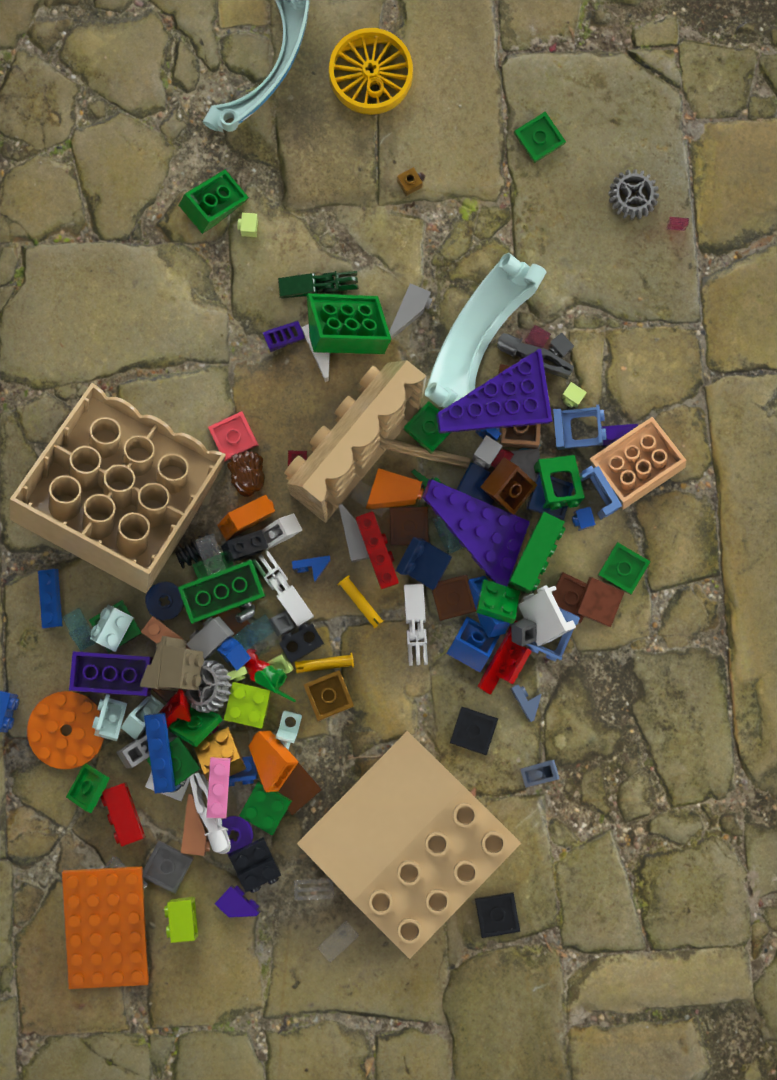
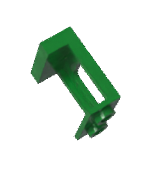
(555, 465)

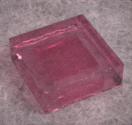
(677, 223)
(537, 337)

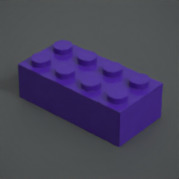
(108, 673)

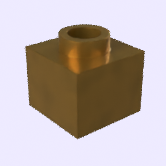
(409, 187)

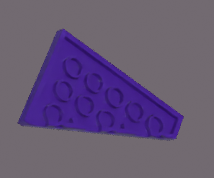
(507, 400)
(483, 529)

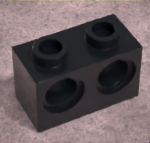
(244, 546)
(304, 647)

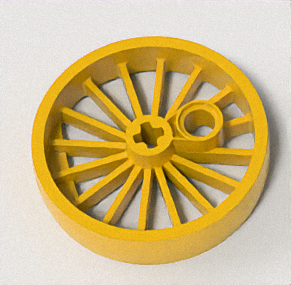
(363, 38)

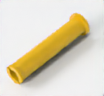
(360, 601)
(324, 663)

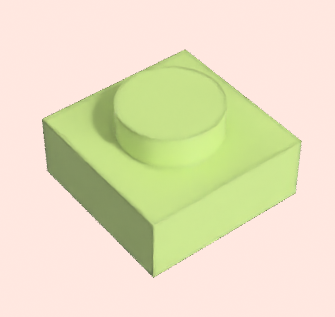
(281, 662)
(238, 675)

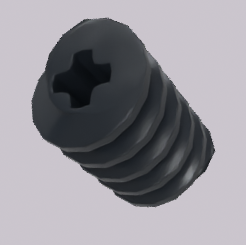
(188, 553)

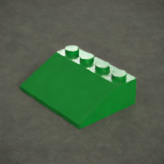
(347, 324)

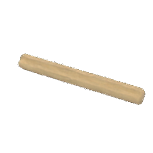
(419, 451)

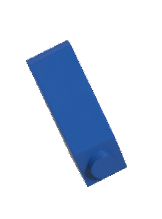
(492, 626)

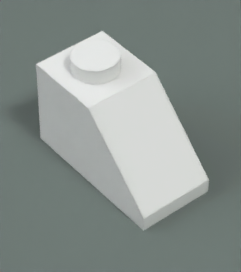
(281, 530)

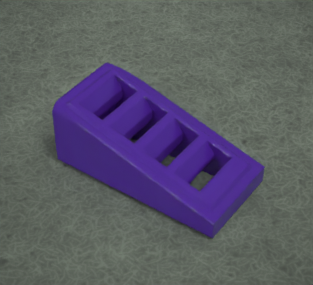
(280, 344)

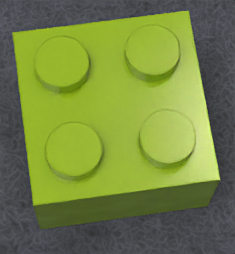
(247, 705)
(182, 919)

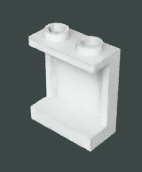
(546, 614)

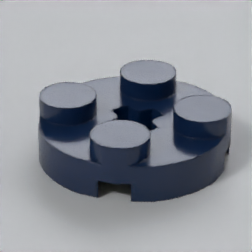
(154, 604)

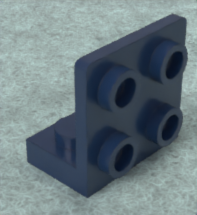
(424, 562)

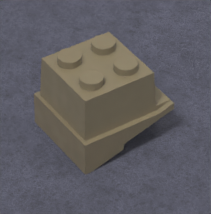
(174, 666)

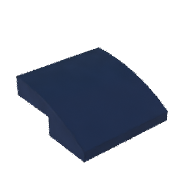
(472, 481)

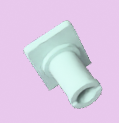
(285, 733)

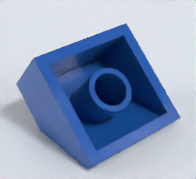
(472, 645)

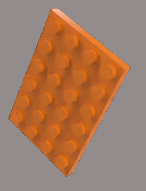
(105, 927)

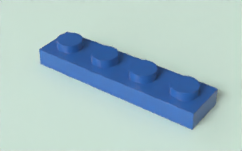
(159, 753)

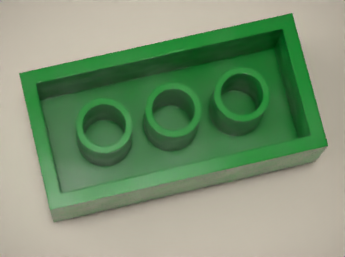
(536, 552)
(221, 591)

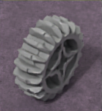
(639, 199)
(212, 690)

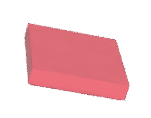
(233, 435)

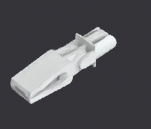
(289, 597)
(415, 614)
(217, 834)

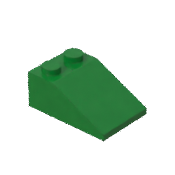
(212, 201)

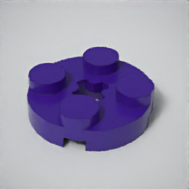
(241, 826)

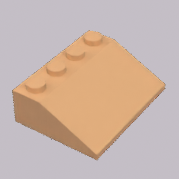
(639, 462)

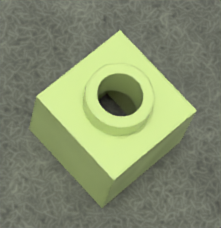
(248, 224)
(573, 395)

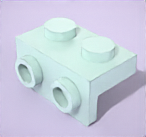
(111, 627)
(110, 718)

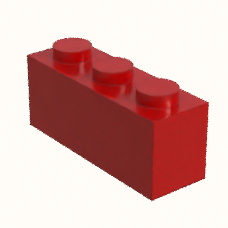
(122, 814)

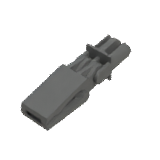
(513, 346)

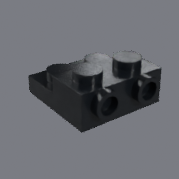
(255, 865)

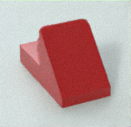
(177, 708)

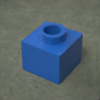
(583, 518)

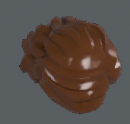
(247, 472)

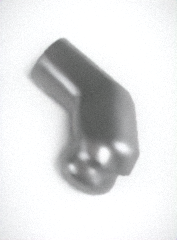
(248, 612)

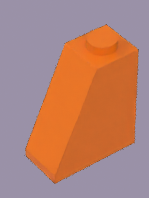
(393, 490)
(246, 517)
(271, 760)

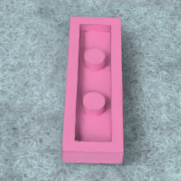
(218, 787)

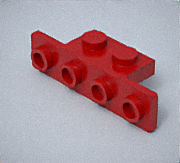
(377, 551)
(505, 664)

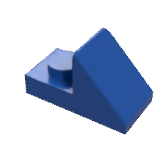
(317, 564)

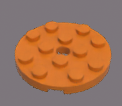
(46, 725)

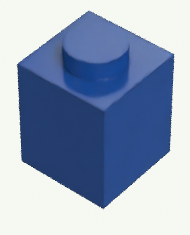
(233, 653)

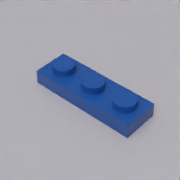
(50, 598)

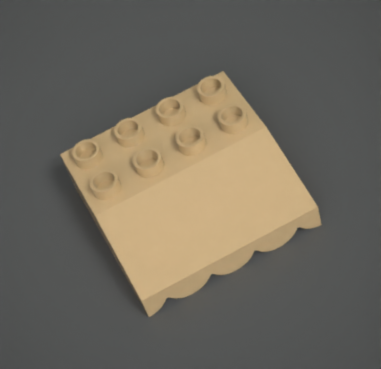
(353, 446)
(116, 488)
(408, 844)

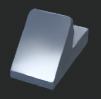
(530, 706)
(539, 773)

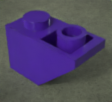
(235, 904)

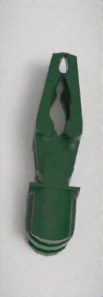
(309, 283)

